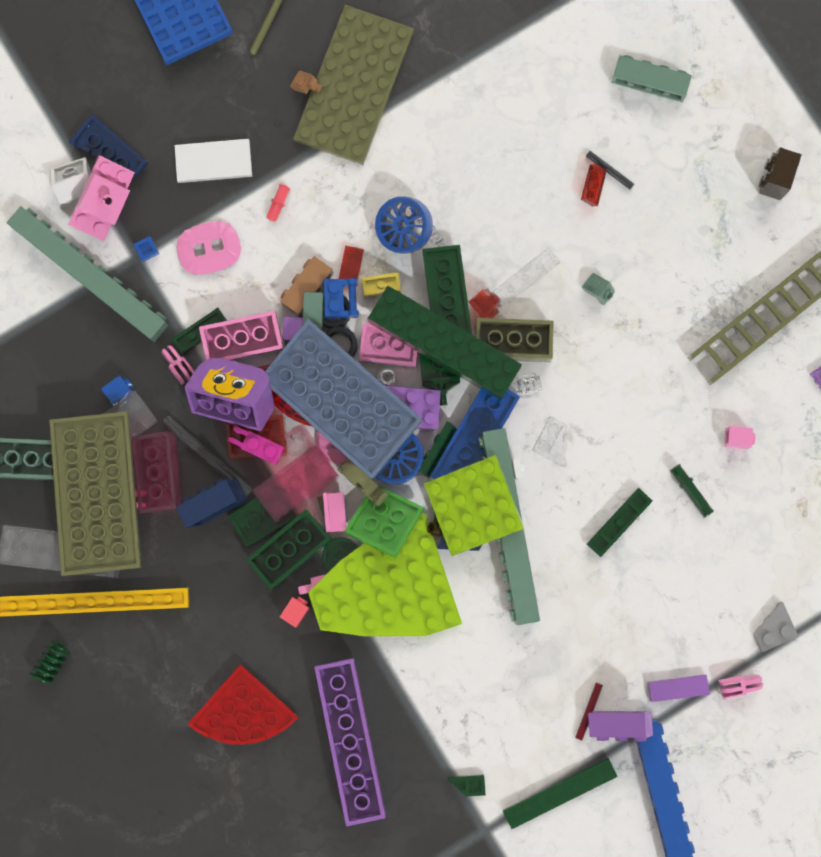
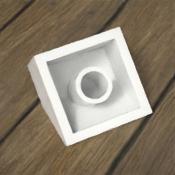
(70, 180)

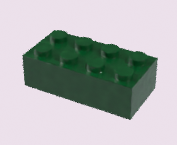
(289, 549)

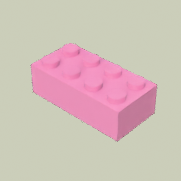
(242, 336)

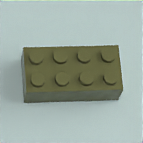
(518, 337)

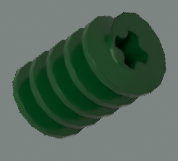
(51, 663)

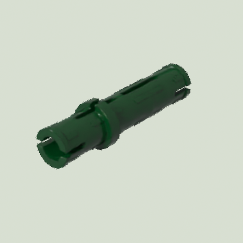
(691, 490)

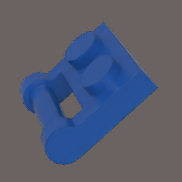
(334, 298)

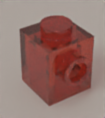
(486, 304)

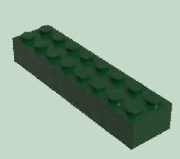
(444, 343)

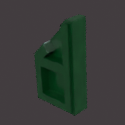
(469, 784)

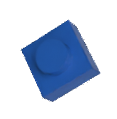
(146, 249)

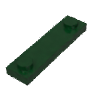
(619, 522)

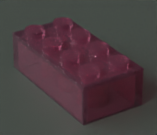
(157, 472)
(295, 484)

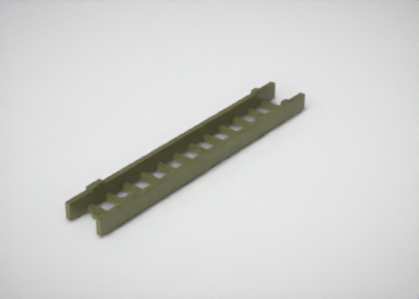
(750, 311)

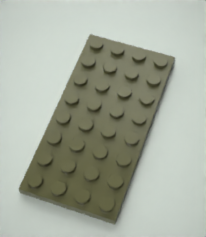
(355, 84)
(95, 493)

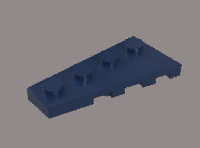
(100, 140)

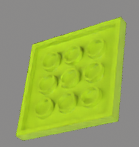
(474, 505)

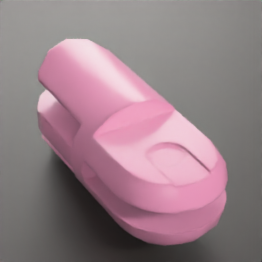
(177, 364)
(740, 685)

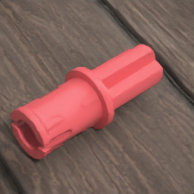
(277, 203)

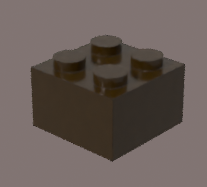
(779, 173)

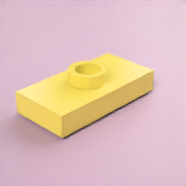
(376, 284)

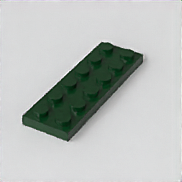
(447, 285)

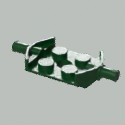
(437, 378)

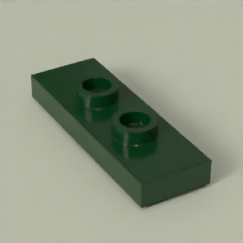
(440, 444)

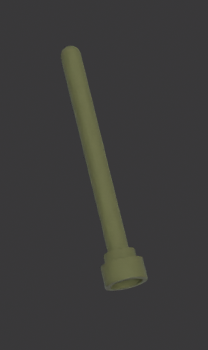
(265, 26)

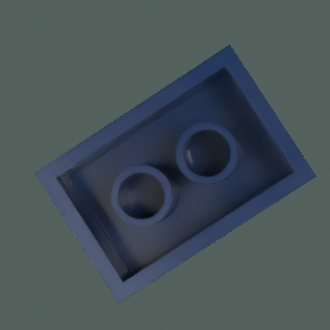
(211, 502)

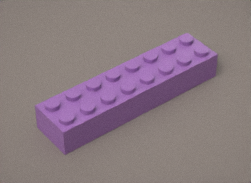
(350, 742)

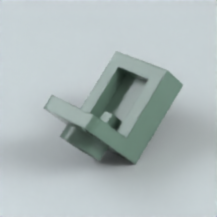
(599, 288)

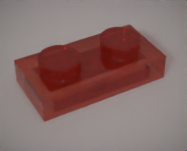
(593, 185)

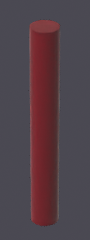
(590, 708)

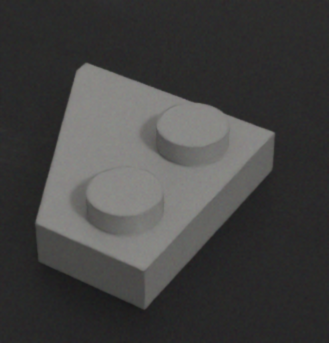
(775, 629)

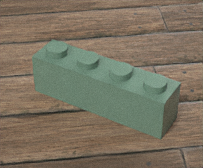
(651, 78)

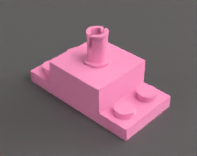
(102, 198)

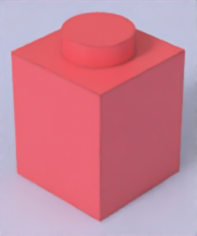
(295, 611)

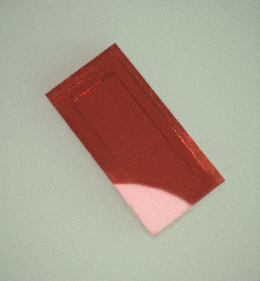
(351, 263)

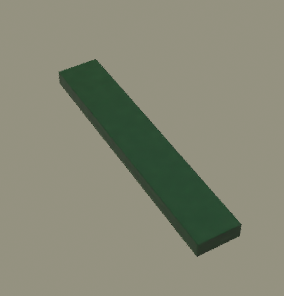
(560, 793)

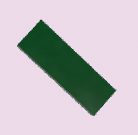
(191, 336)

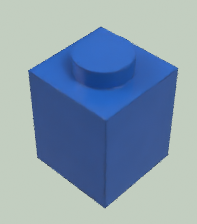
(117, 389)

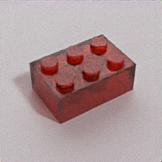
(273, 430)

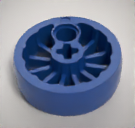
(418, 210)
(413, 472)

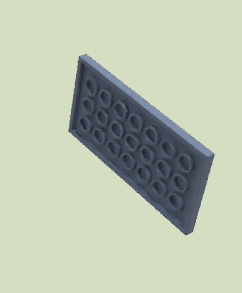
(342, 399)

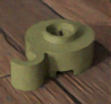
(362, 482)

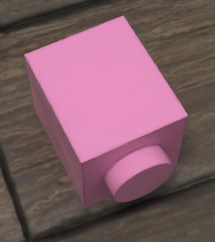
(739, 437)

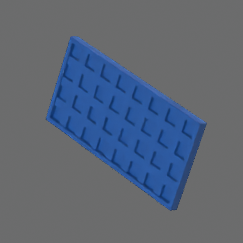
(184, 25)

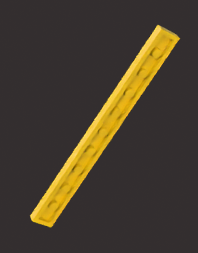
(94, 602)

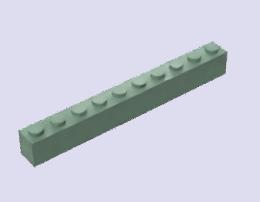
(88, 274)
(513, 546)

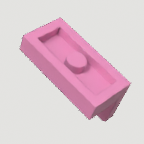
(334, 512)

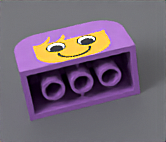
(231, 393)

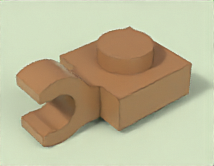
(305, 81)

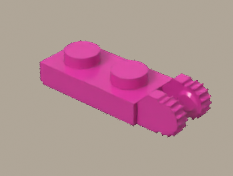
(258, 446)

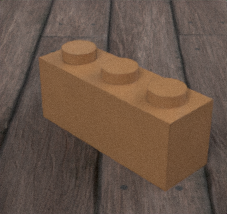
(309, 280)

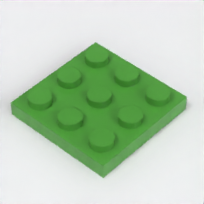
(387, 525)

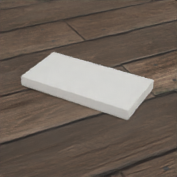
(213, 160)

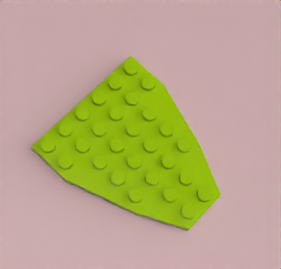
(387, 595)

